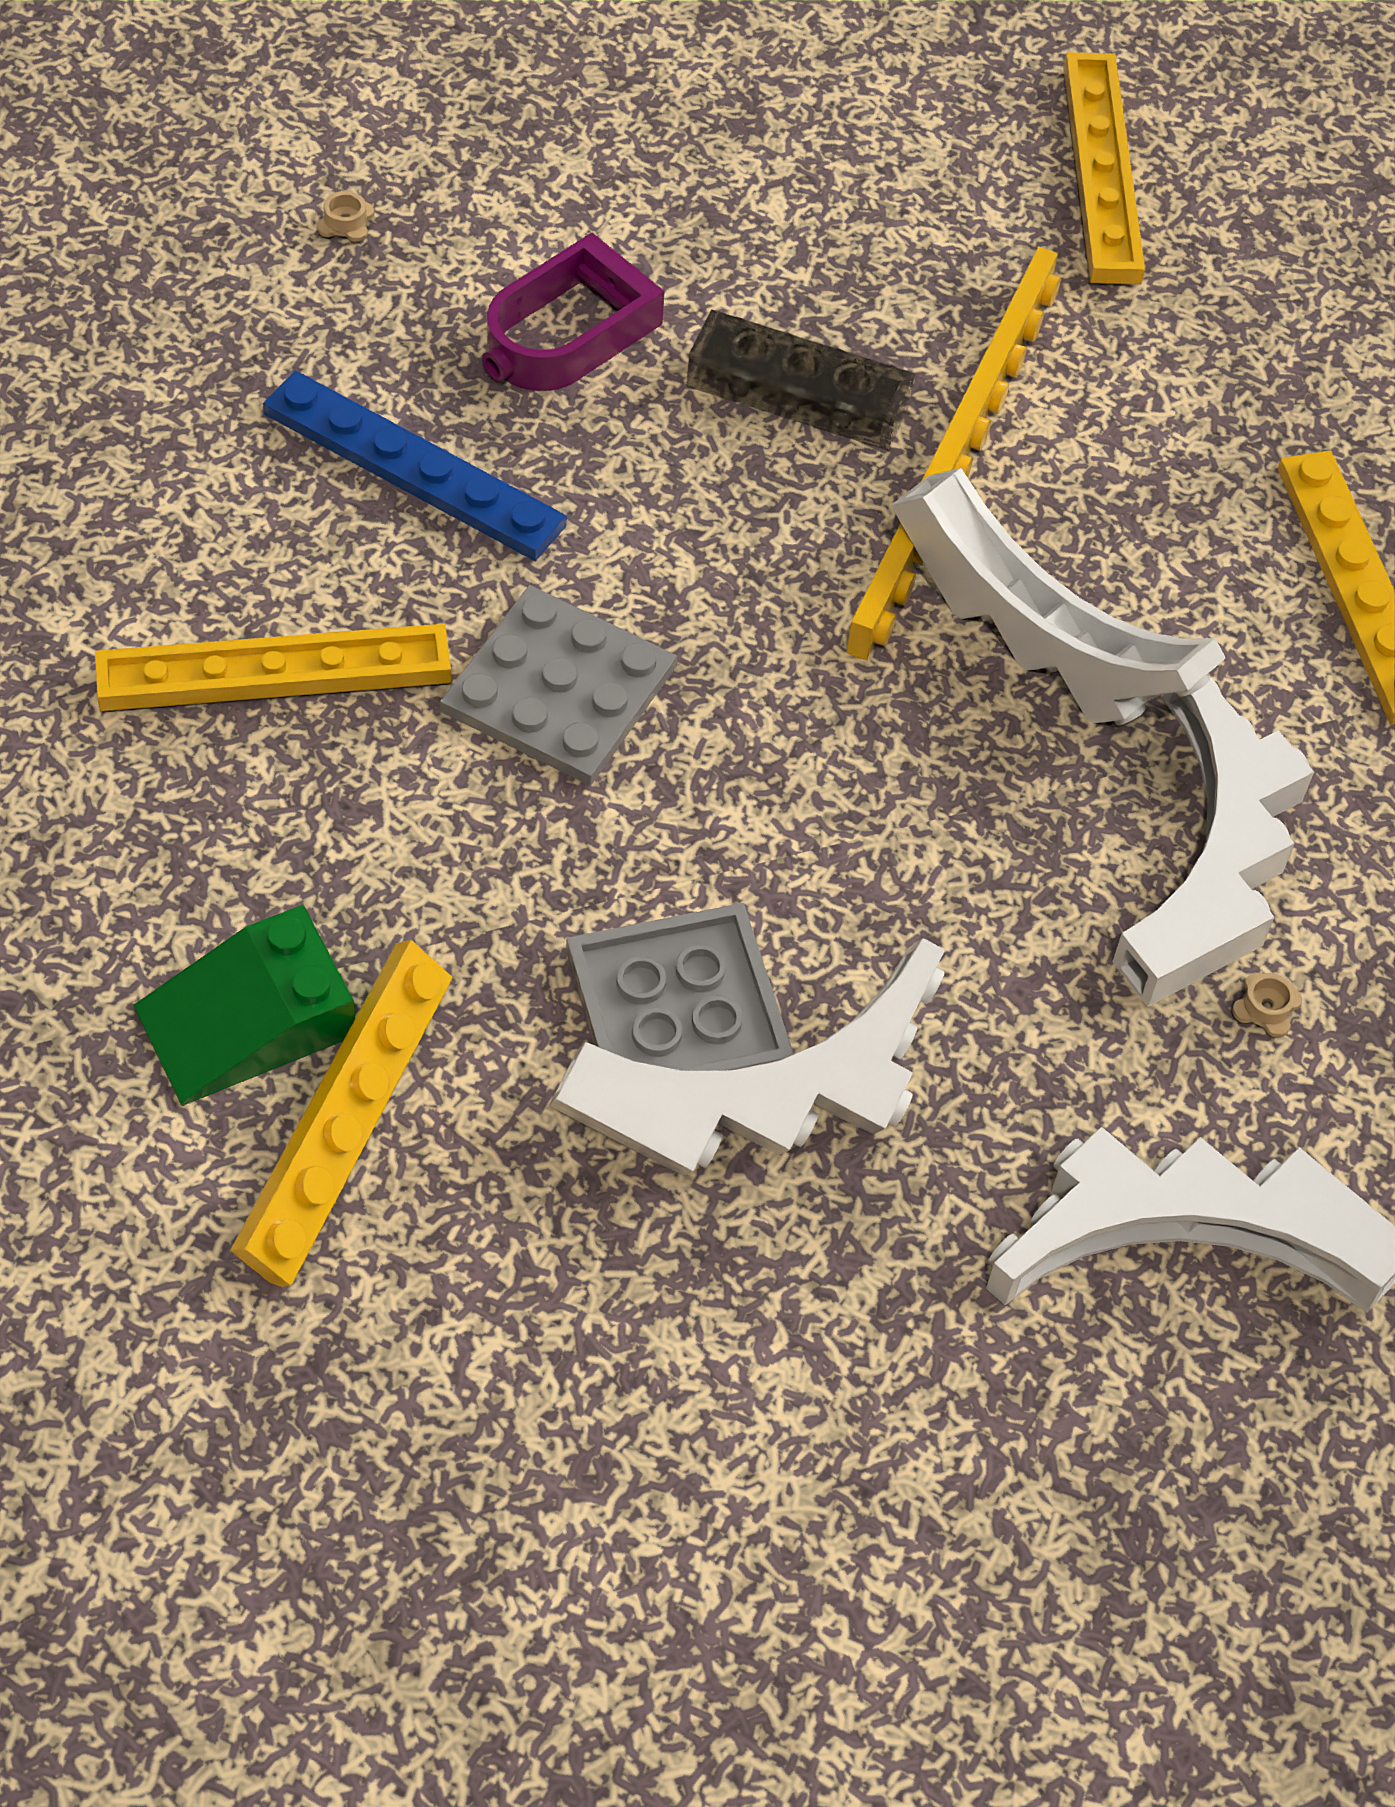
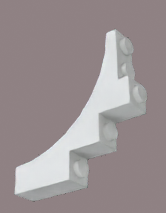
(1044, 624)
(1215, 910)
(674, 1112)
(1286, 1214)

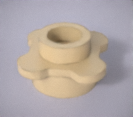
(345, 216)
(1272, 989)

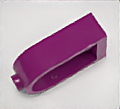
(609, 275)

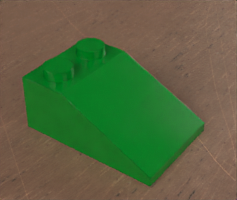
(248, 1007)

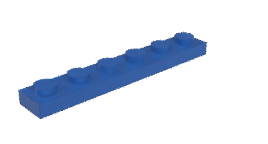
(415, 465)

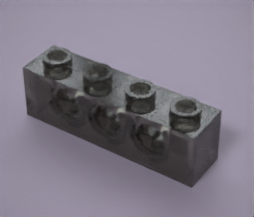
(799, 379)

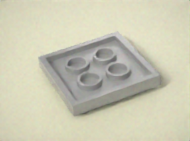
(559, 684)
(680, 992)

